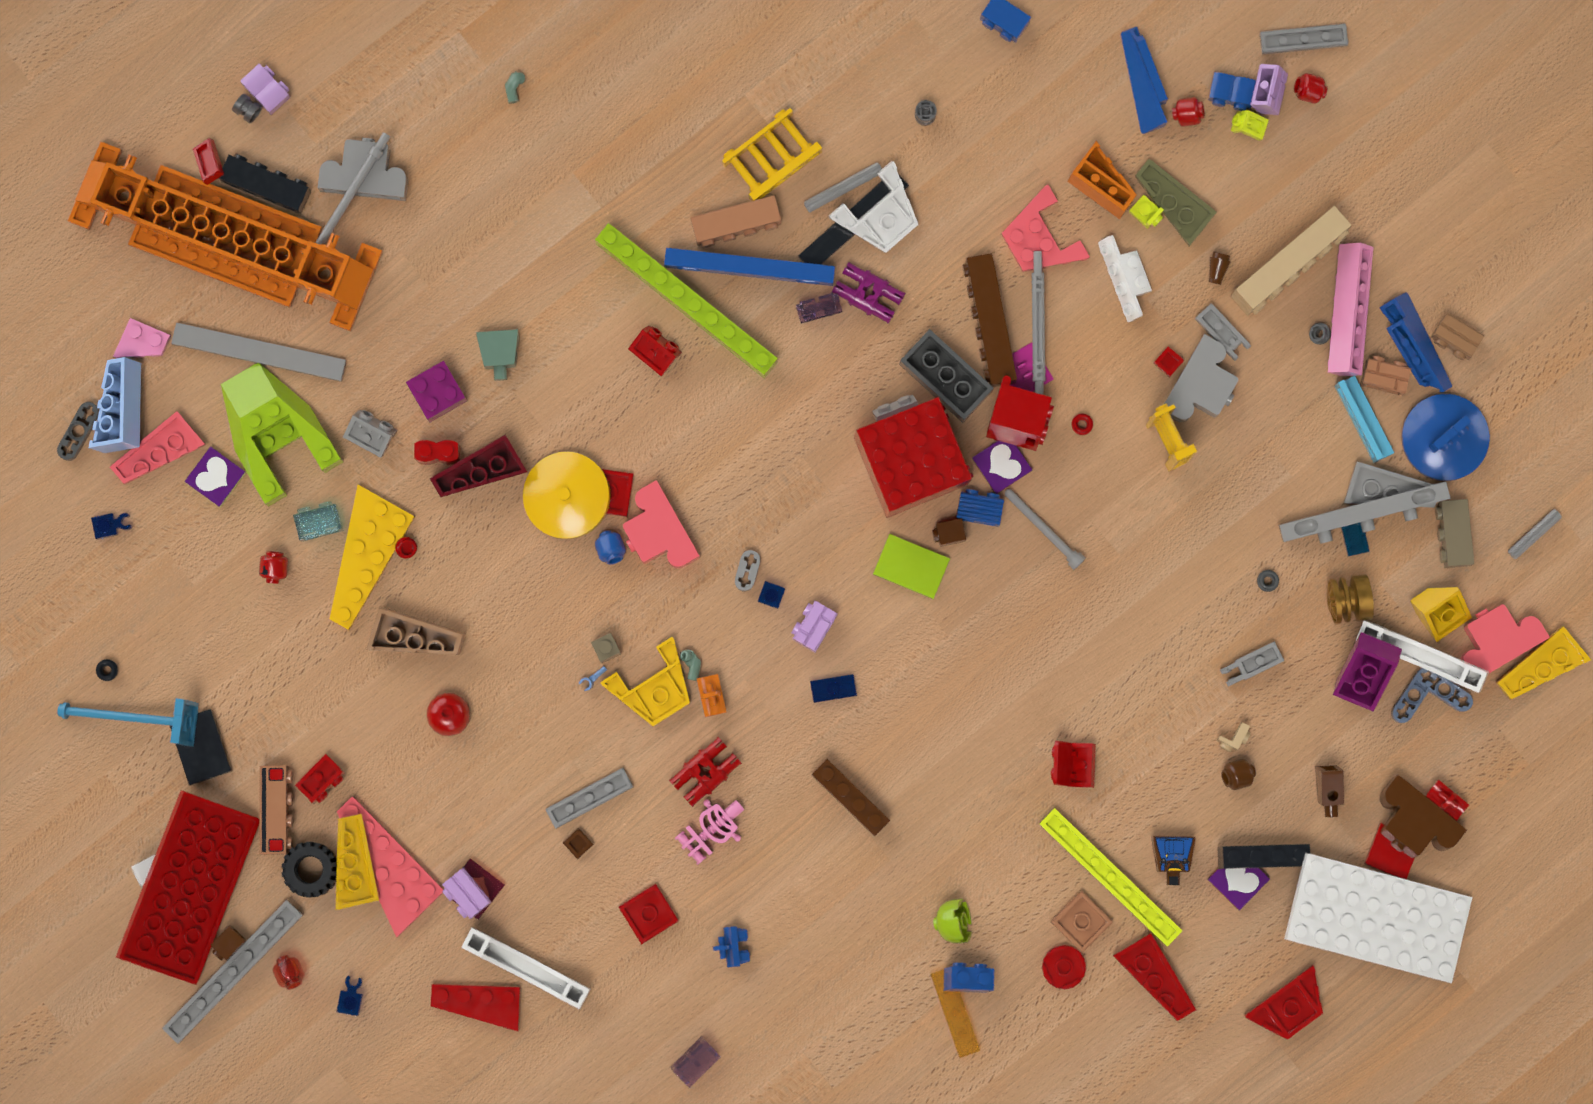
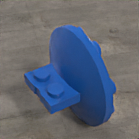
(1445, 437)

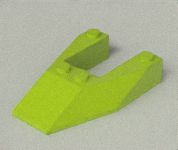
(267, 418)

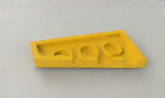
(1547, 661)
(354, 868)

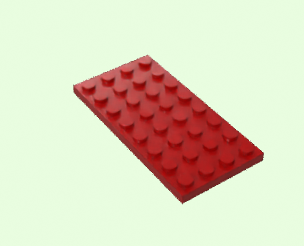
(188, 887)

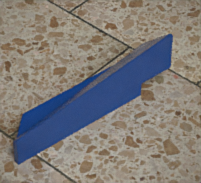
(1145, 82)

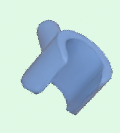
(592, 678)

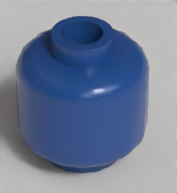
(610, 547)

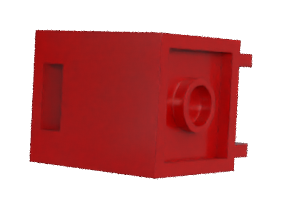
(1020, 416)

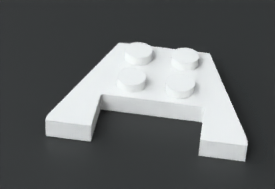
(887, 220)

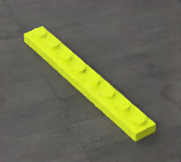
(1110, 877)

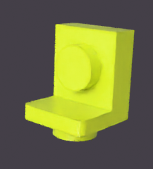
(1249, 124)
(1147, 212)

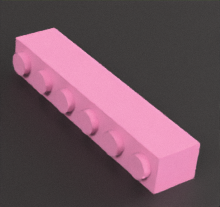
(1350, 309)

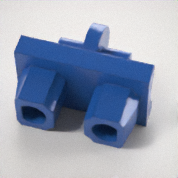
(729, 946)

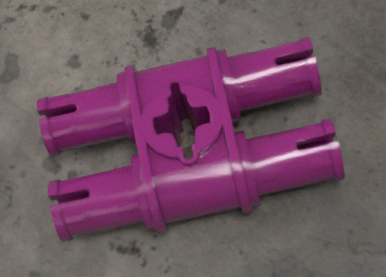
(870, 304)

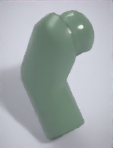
(511, 86)
(692, 662)

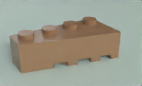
(410, 634)

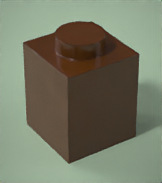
(949, 532)
(227, 943)

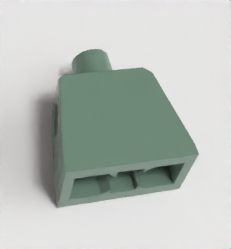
(499, 351)

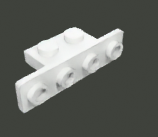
(1127, 277)

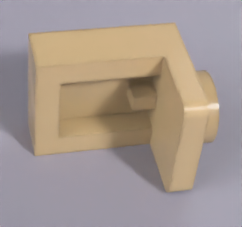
(1240, 736)

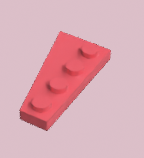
(163, 445)

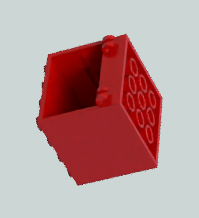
(912, 457)

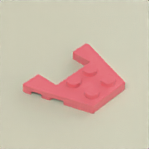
(1030, 234)

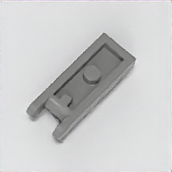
(1221, 330)

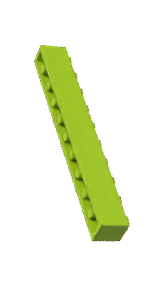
(686, 301)

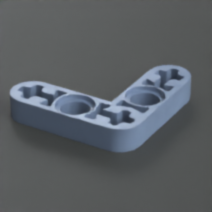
(1423, 689)

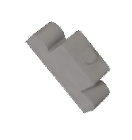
(379, 182)
(1203, 383)

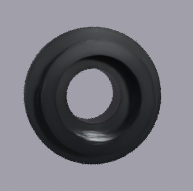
(100, 670)

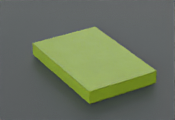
(911, 566)

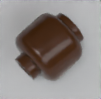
(1238, 774)

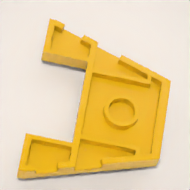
(660, 694)

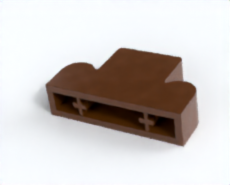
(1416, 820)

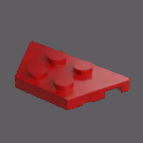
(1290, 1006)

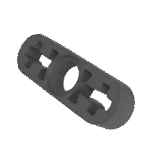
(69, 433)

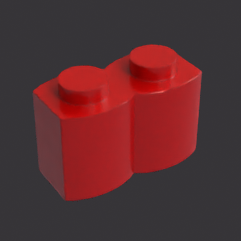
(444, 451)

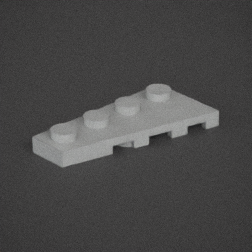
(1375, 483)

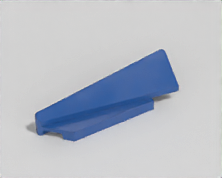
(1415, 343)

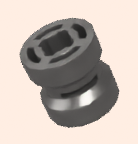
(246, 108)
(925, 112)

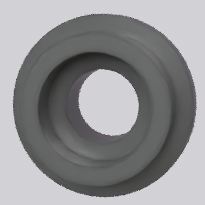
(1314, 333)
(1274, 578)

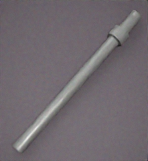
(374, 154)

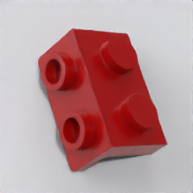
(320, 779)

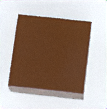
(578, 843)

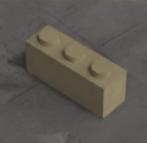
(1455, 533)

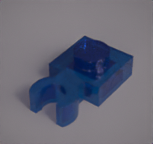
(106, 525)
(350, 1000)

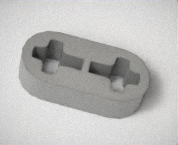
(742, 569)

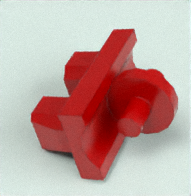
(1447, 800)

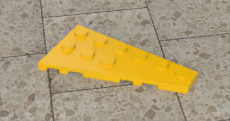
(367, 551)

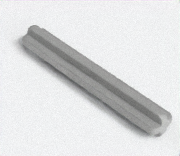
(842, 187)

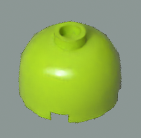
(953, 921)

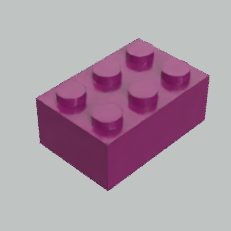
(1367, 671)

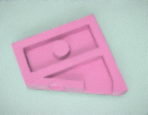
(141, 341)

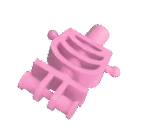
(728, 815)

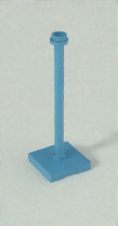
(182, 723)

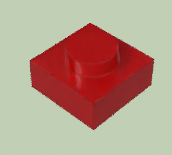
(1168, 361)

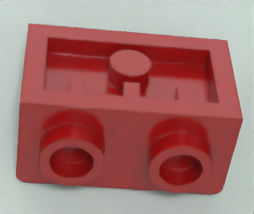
(655, 349)

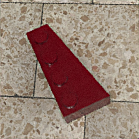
(482, 467)

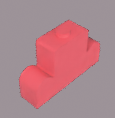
(658, 530)
(1500, 639)

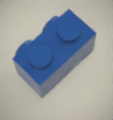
(969, 979)

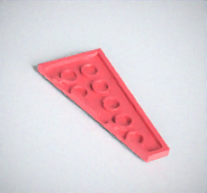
(401, 882)

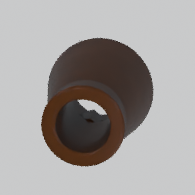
(1218, 266)

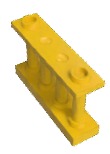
(791, 163)
(1178, 451)

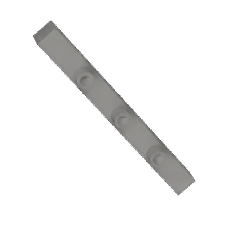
(1364, 513)

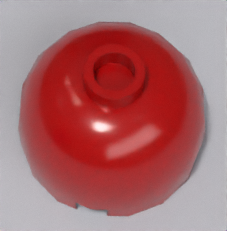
(448, 714)

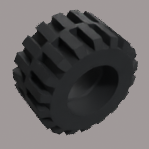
(291, 864)

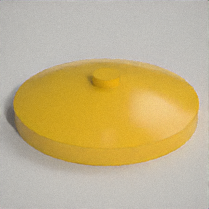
(566, 495)

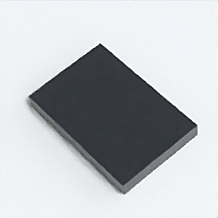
(208, 755)

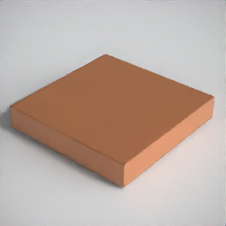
(1081, 921)

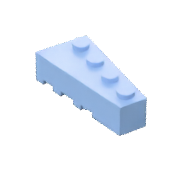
(119, 407)

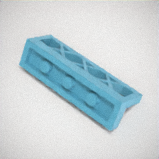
(1364, 419)

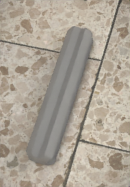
(1534, 534)

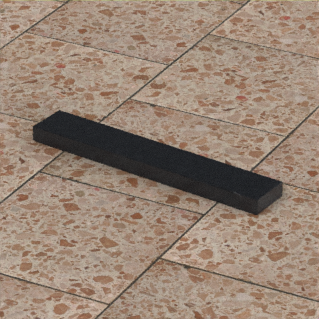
(837, 235)

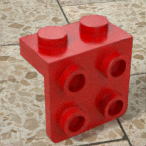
(1073, 764)

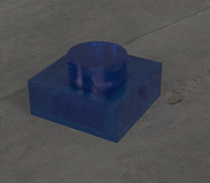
(771, 595)

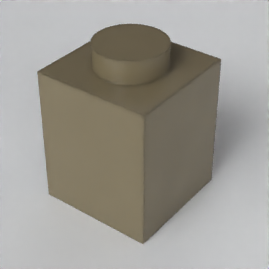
(606, 648)

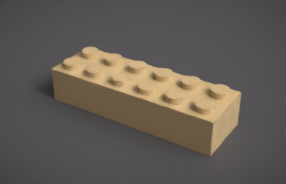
(1287, 264)

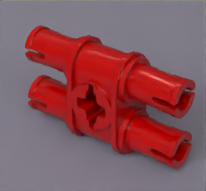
(705, 759)

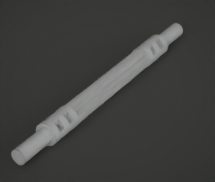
(1038, 323)

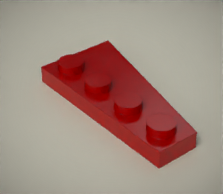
(1151, 969)
(484, 1003)

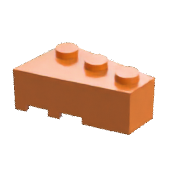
(1102, 183)

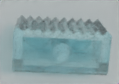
(318, 522)

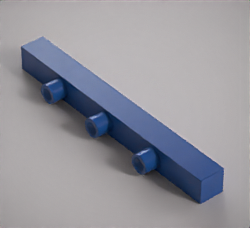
(749, 266)

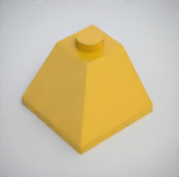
(1441, 610)

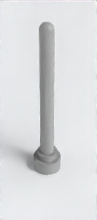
(1074, 558)

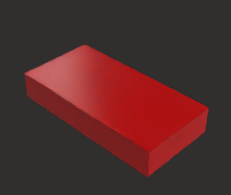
(208, 161)

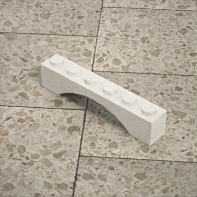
(1430, 658)
(526, 968)

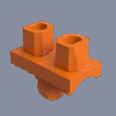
(711, 695)

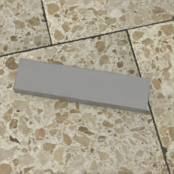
(1303, 39)
(589, 798)

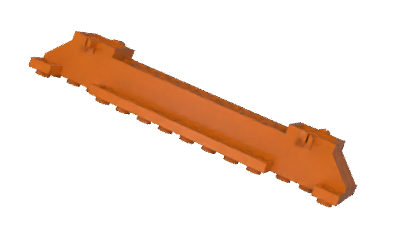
(225, 235)

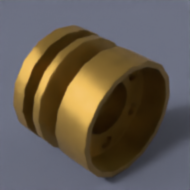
(1347, 599)

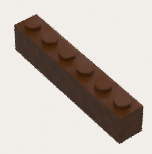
(990, 318)

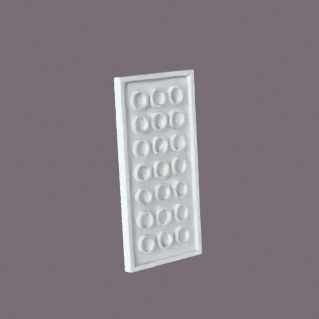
(1378, 918)

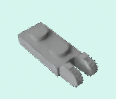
(1254, 663)

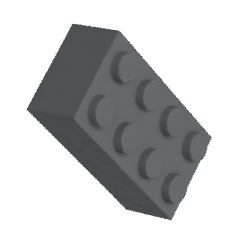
(946, 376)

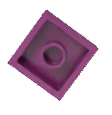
(436, 391)

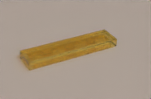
(956, 1017)

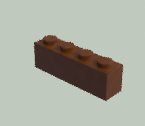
(850, 797)

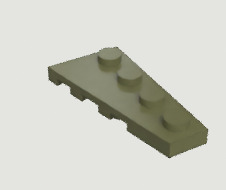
(1181, 207)

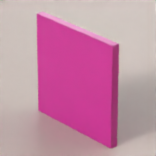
(1024, 370)

